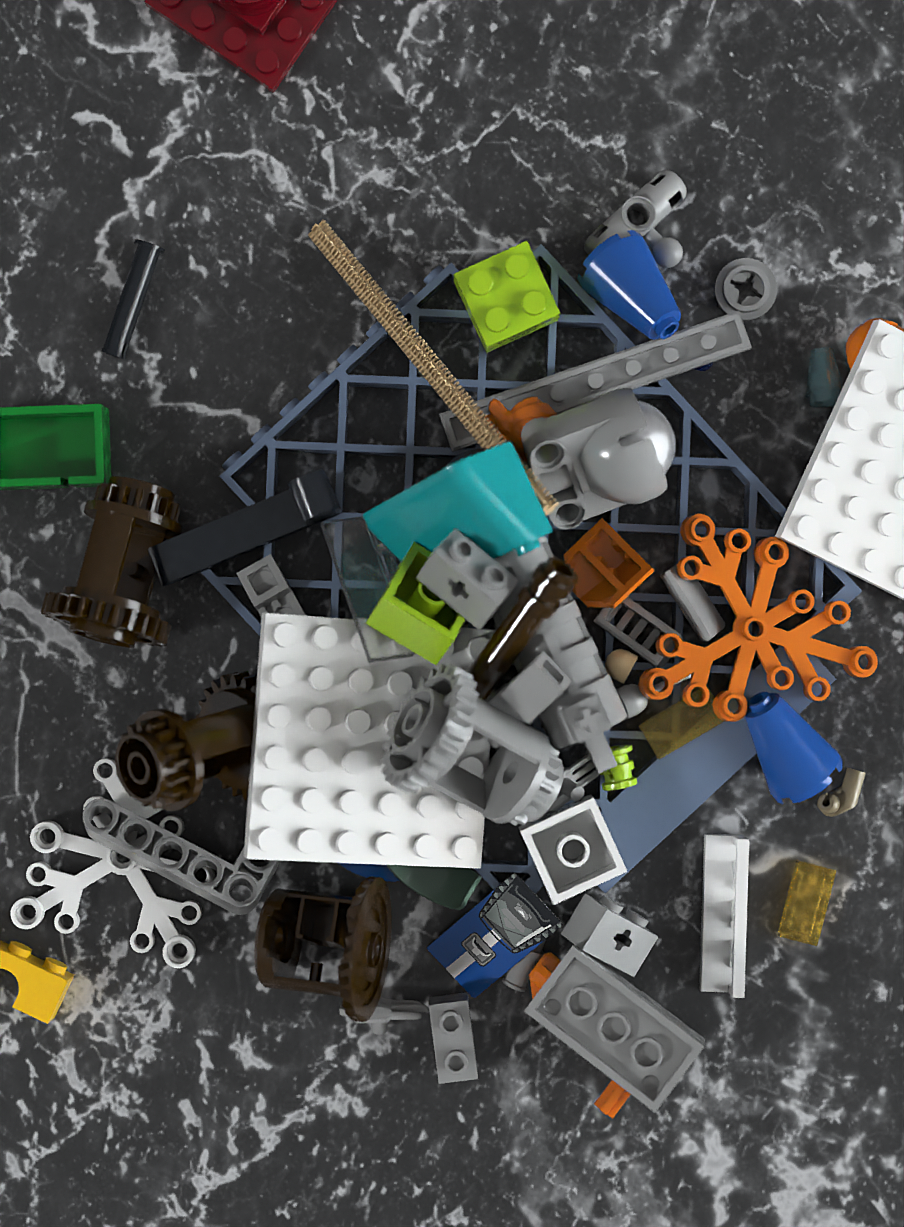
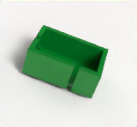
(54, 446)

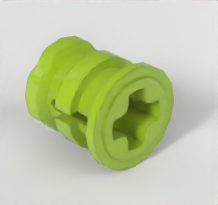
(620, 775)

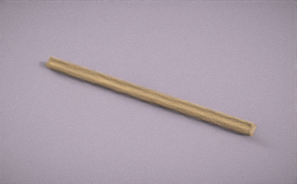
(415, 349)

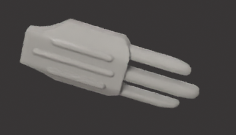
(570, 788)
(391, 1010)

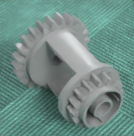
(435, 731)

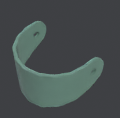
(441, 885)

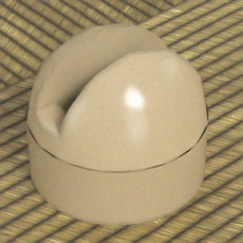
(619, 664)

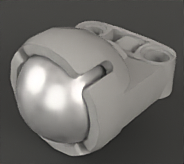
(600, 455)

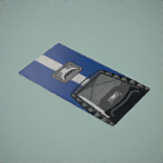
(494, 935)

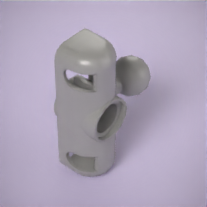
(654, 205)

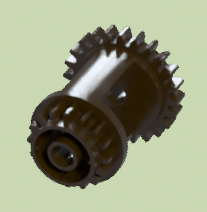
(116, 568)
(169, 758)

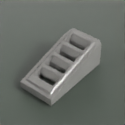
(607, 614)

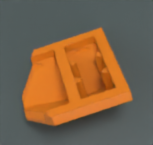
(605, 567)

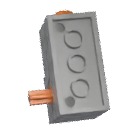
(612, 1028)

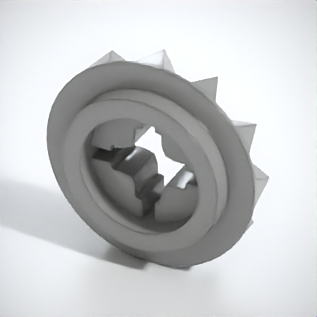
(762, 283)

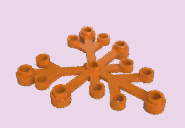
(796, 641)

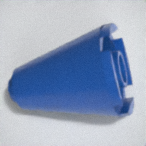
(631, 285)
(789, 749)

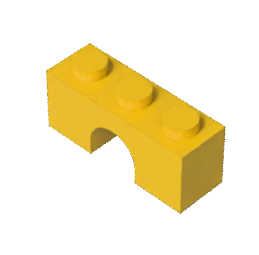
(39, 981)

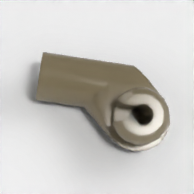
(844, 797)

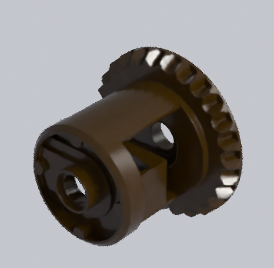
(350, 923)

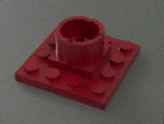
(252, 35)

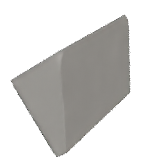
(693, 603)

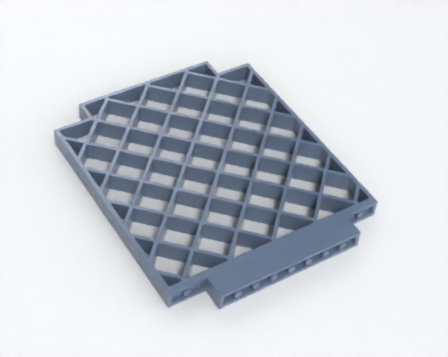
(686, 777)

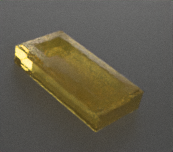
(679, 725)
(807, 902)

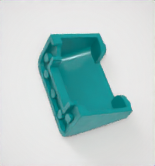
(479, 496)

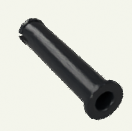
(132, 298)

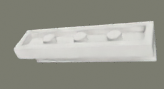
(724, 914)

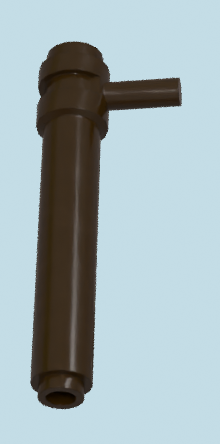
(535, 603)

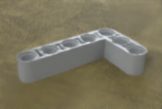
(192, 859)

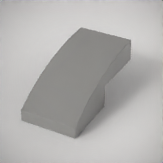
(269, 588)

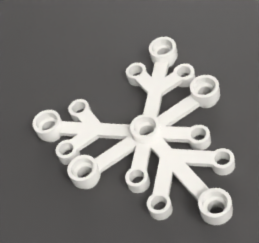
(70, 887)

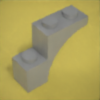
(531, 689)

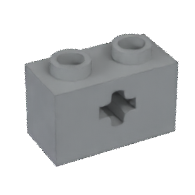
(467, 579)
(609, 934)
(453, 1038)

